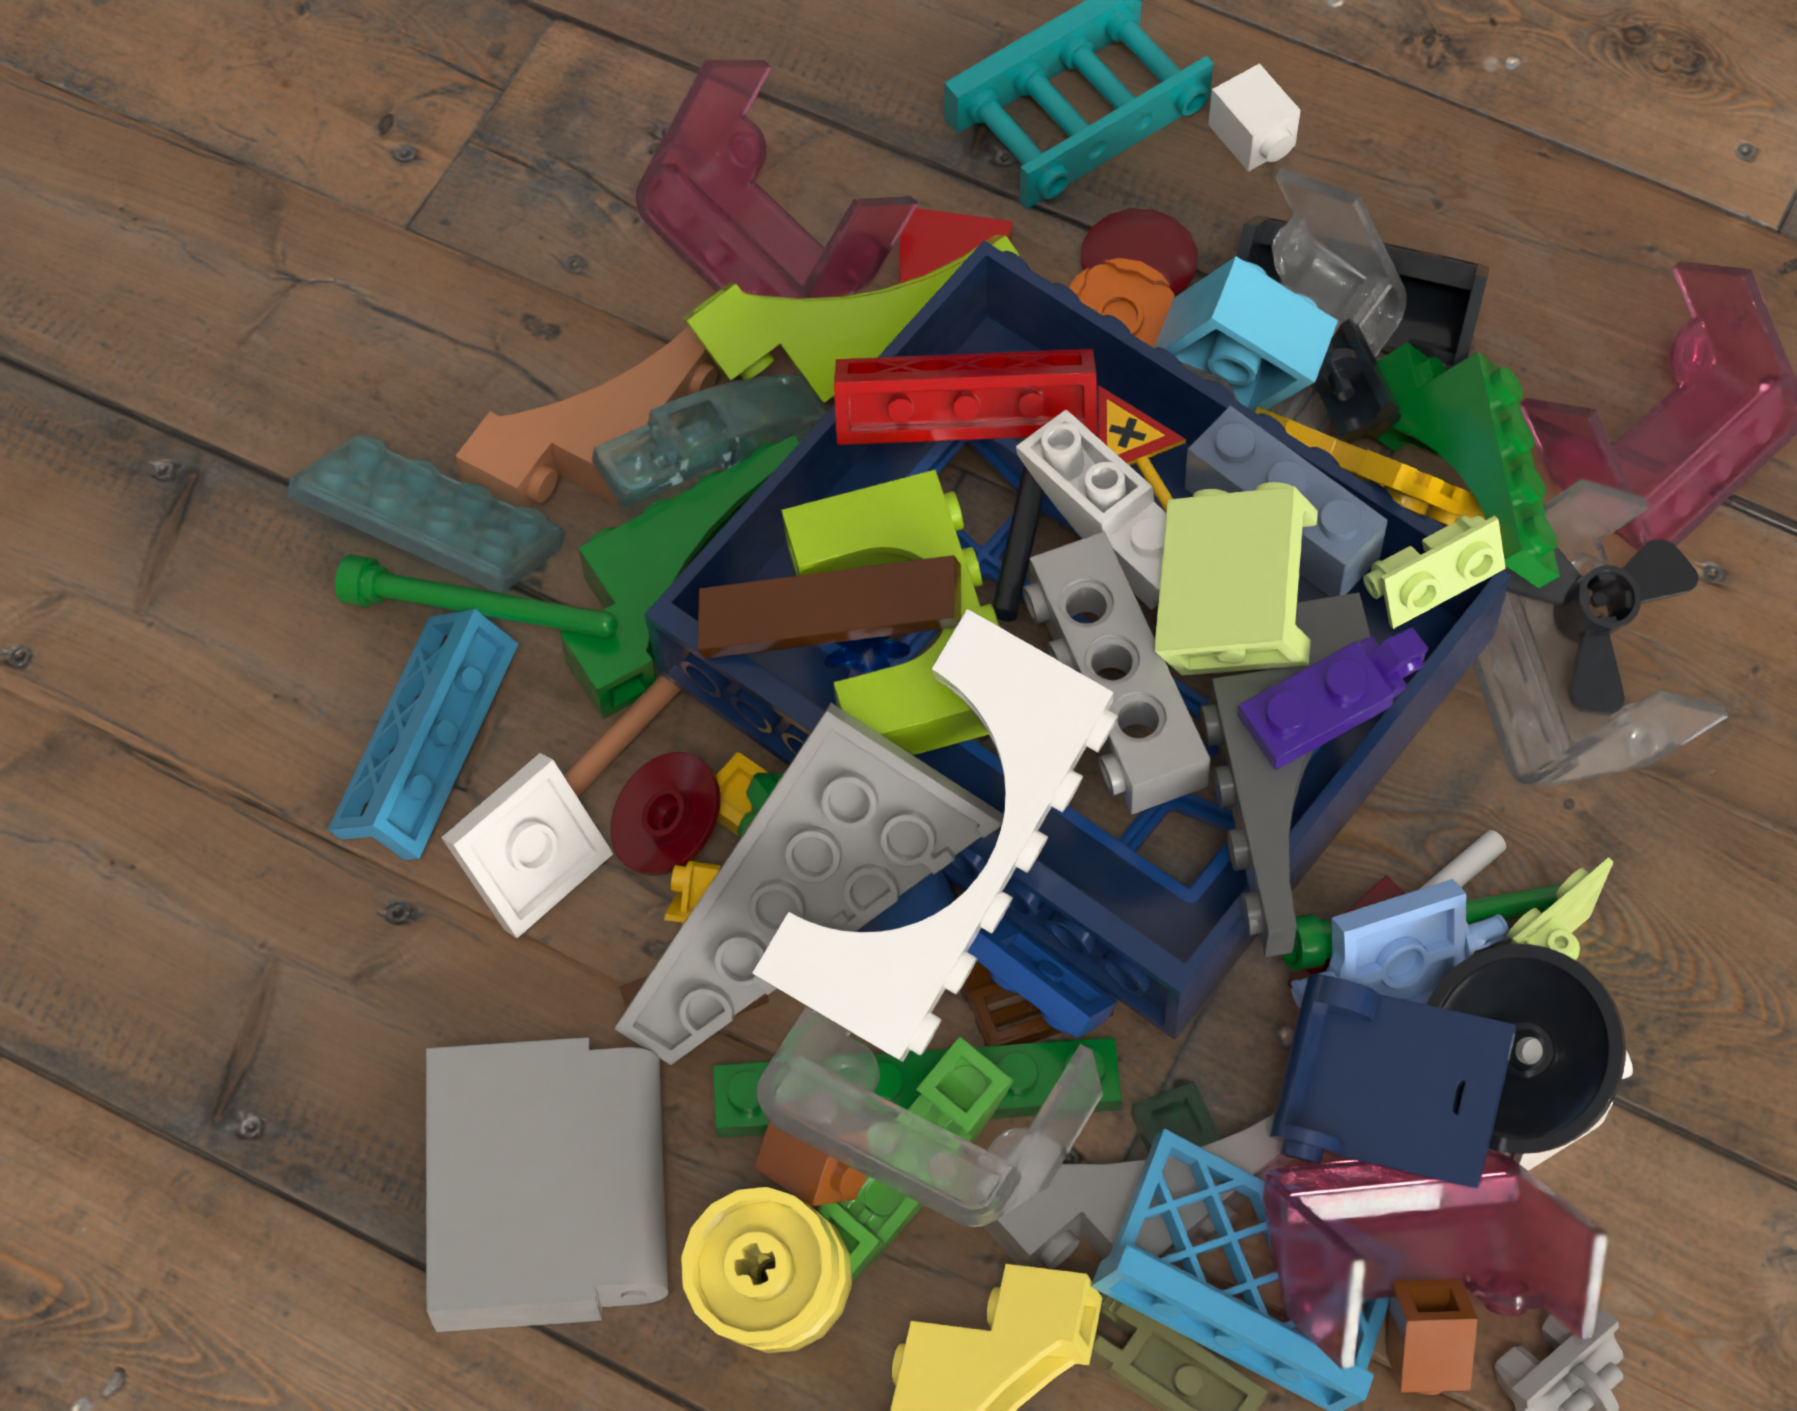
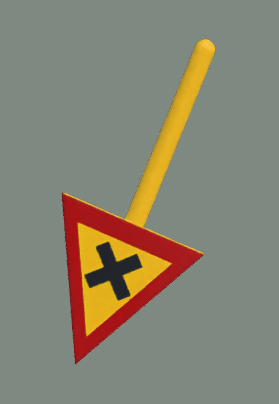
(1135, 438)

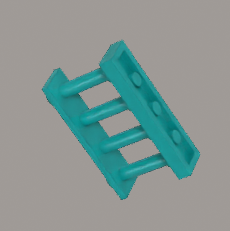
(1048, 51)

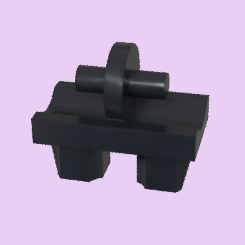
(1355, 386)

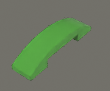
(956, 1096)

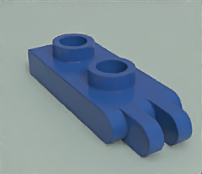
(1025, 967)

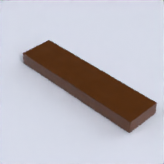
(830, 607)

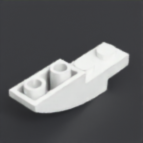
(1098, 495)

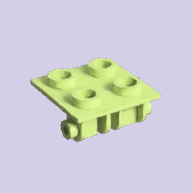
(1574, 906)

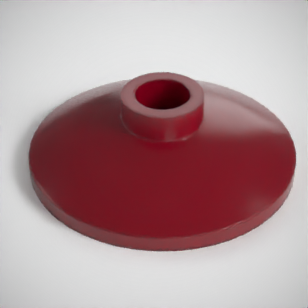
(665, 813)

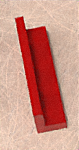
(961, 395)

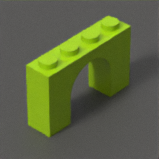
(886, 526)

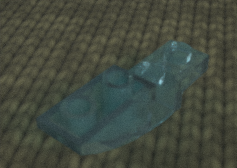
(705, 431)

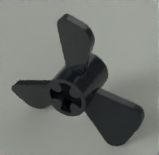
(1650, 575)

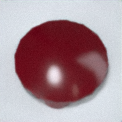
(1147, 238)

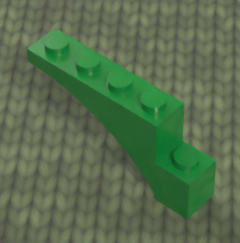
(1479, 429)
(640, 561)

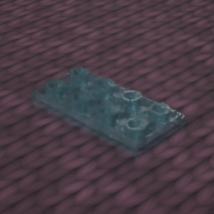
(428, 513)

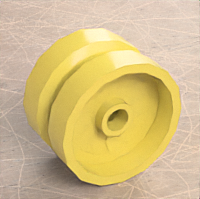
(727, 1260)

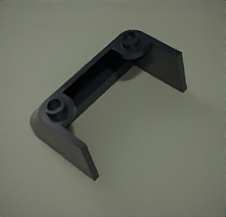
(1440, 292)

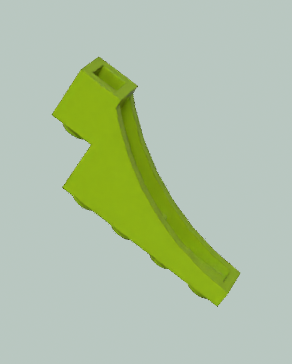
(812, 332)

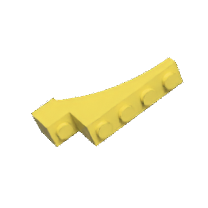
(1038, 1330)

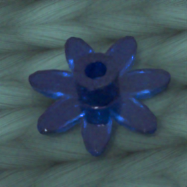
(866, 654)

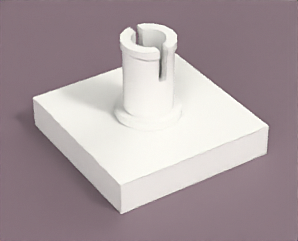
(527, 845)

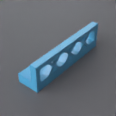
(428, 734)

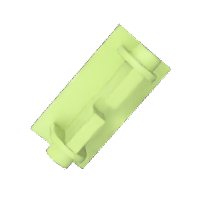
(1452, 563)

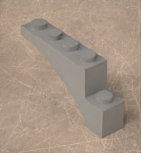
(1096, 1198)

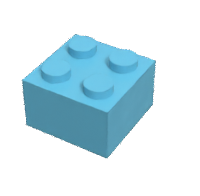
(1249, 333)

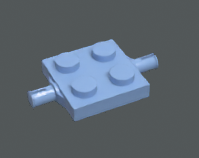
(1407, 942)

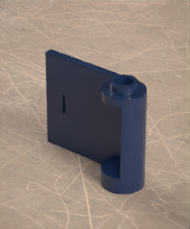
(1383, 1083)

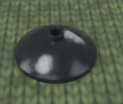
(1573, 1020)

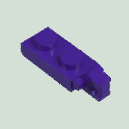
(1331, 696)

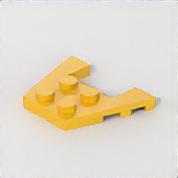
(1404, 483)

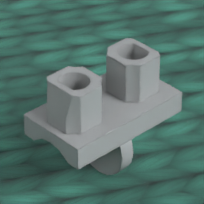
(1572, 1377)

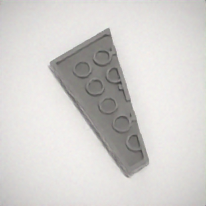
(829, 844)

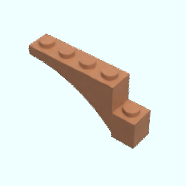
(527, 450)

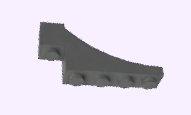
(1256, 791)

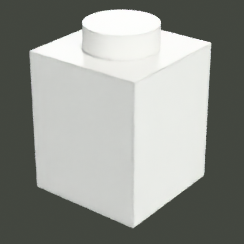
(1254, 118)

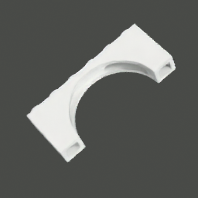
(893, 979)

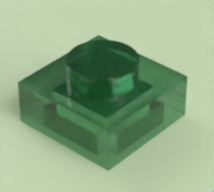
(1178, 1111)

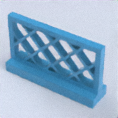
(1215, 1316)

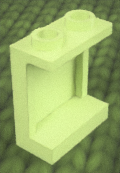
(1233, 580)

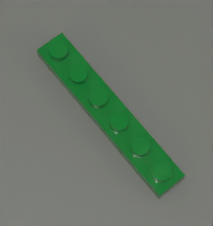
(1031, 1066)

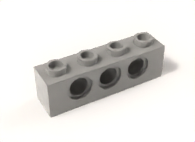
(1090, 579)

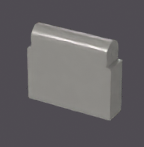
(542, 1183)

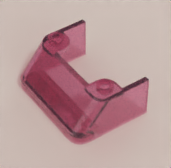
(729, 229)
(1707, 434)
(1358, 1226)

